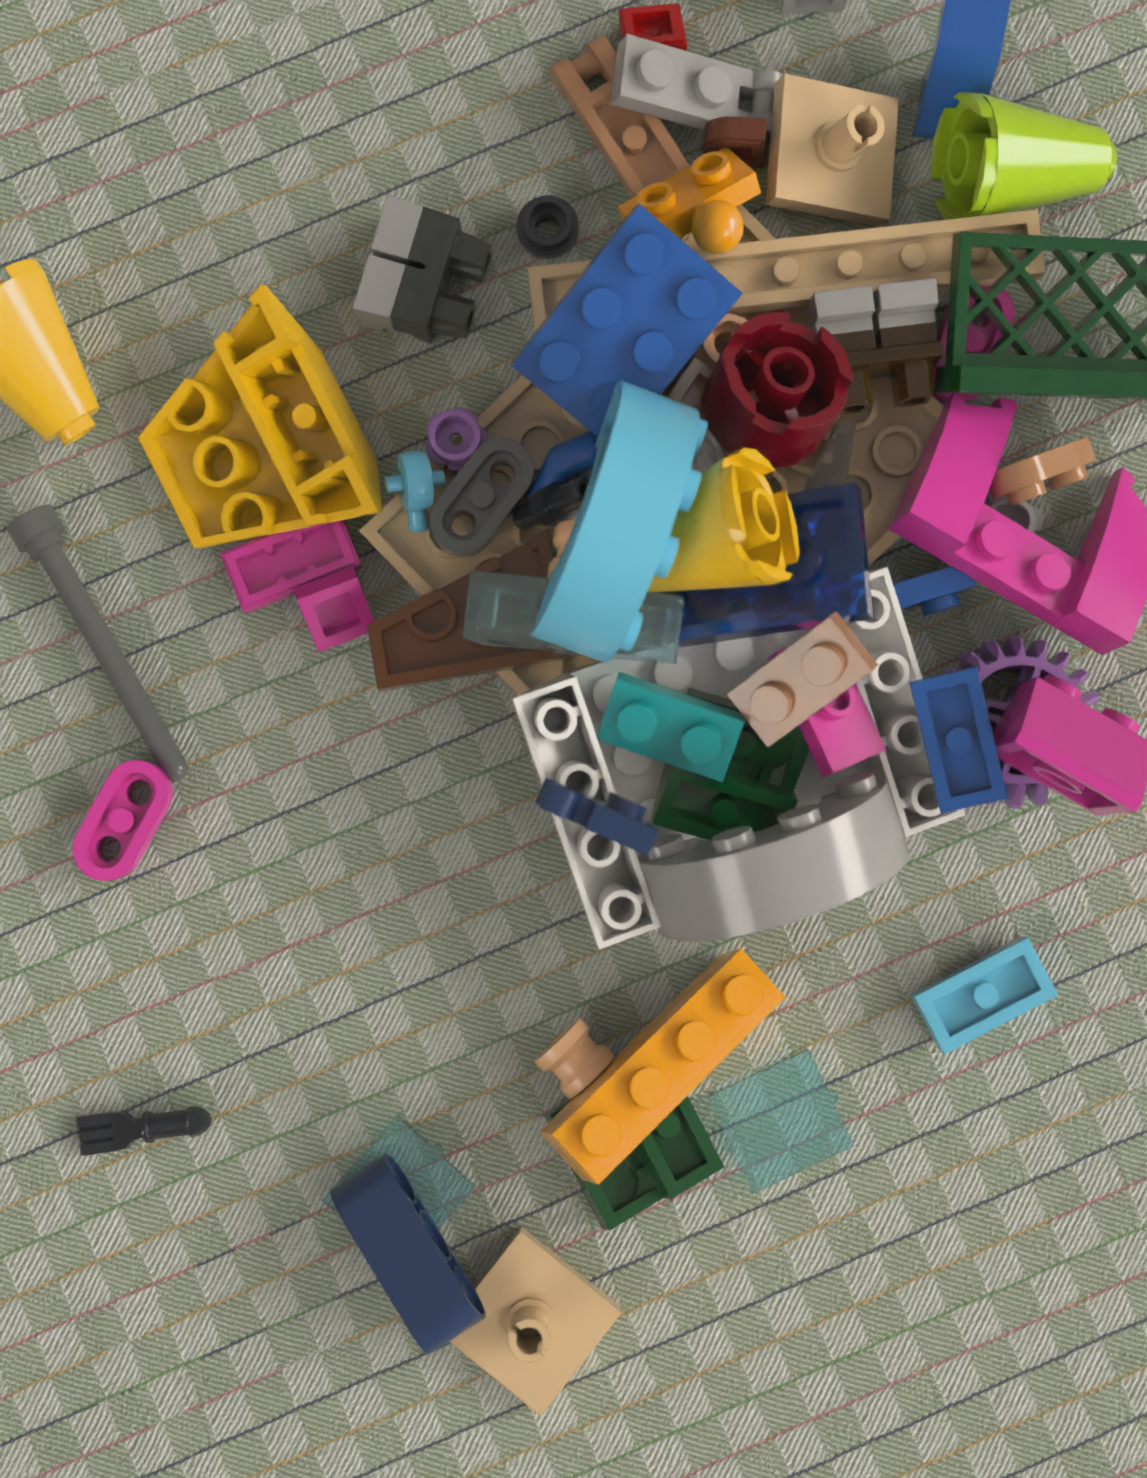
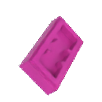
(274, 564)
(841, 732)

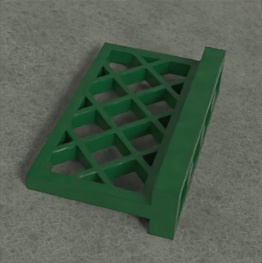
(1048, 374)

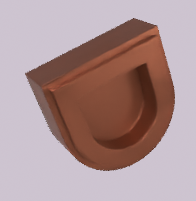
(740, 134)

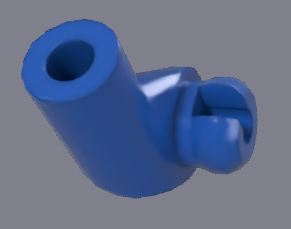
(566, 461)

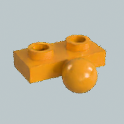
(702, 200)

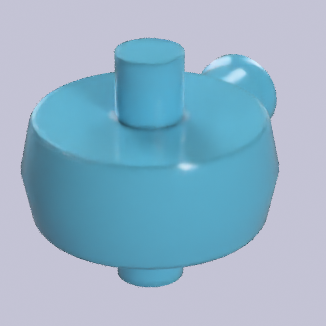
(415, 486)

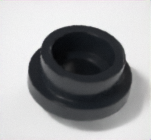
(547, 209)

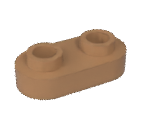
(1059, 466)

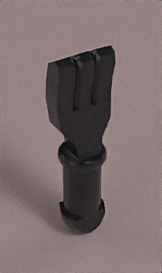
(119, 1129)

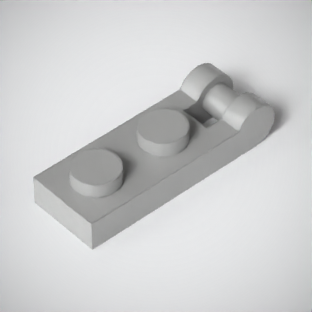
(687, 85)

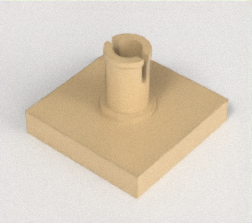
(832, 150)
(537, 1321)

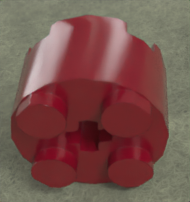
(776, 389)

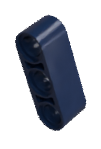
(407, 1253)

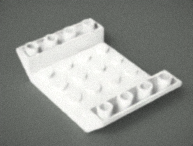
(567, 712)

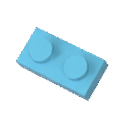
(984, 994)

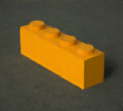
(661, 1066)

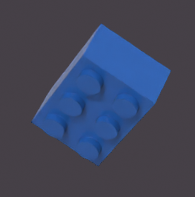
(627, 319)

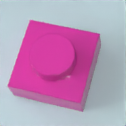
(334, 608)

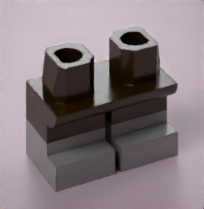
(883, 337)

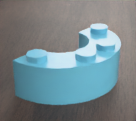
(623, 524)

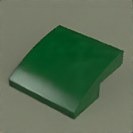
(753, 792)
(660, 1167)

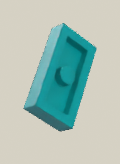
(671, 726)

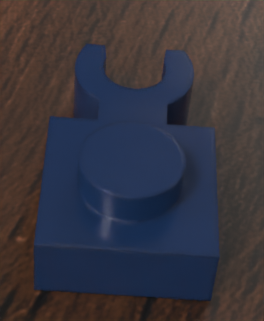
(614, 819)

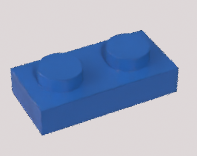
(933, 590)
(958, 739)

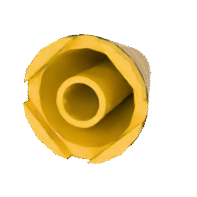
(38, 360)
(734, 530)

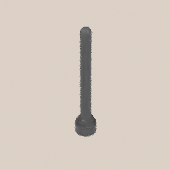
(40, 536)

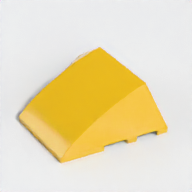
(261, 437)

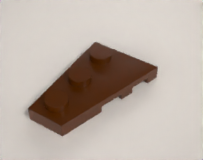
(426, 637)

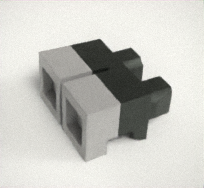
(412, 271)

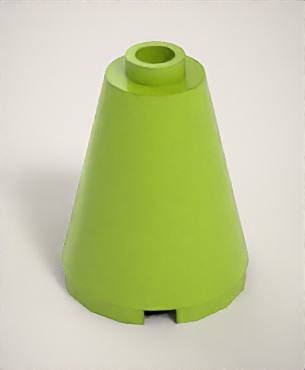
(1014, 157)

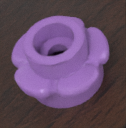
(447, 424)

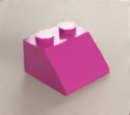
(1073, 748)

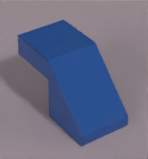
(962, 59)

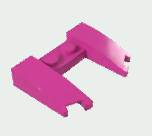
(945, 514)

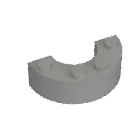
(781, 873)

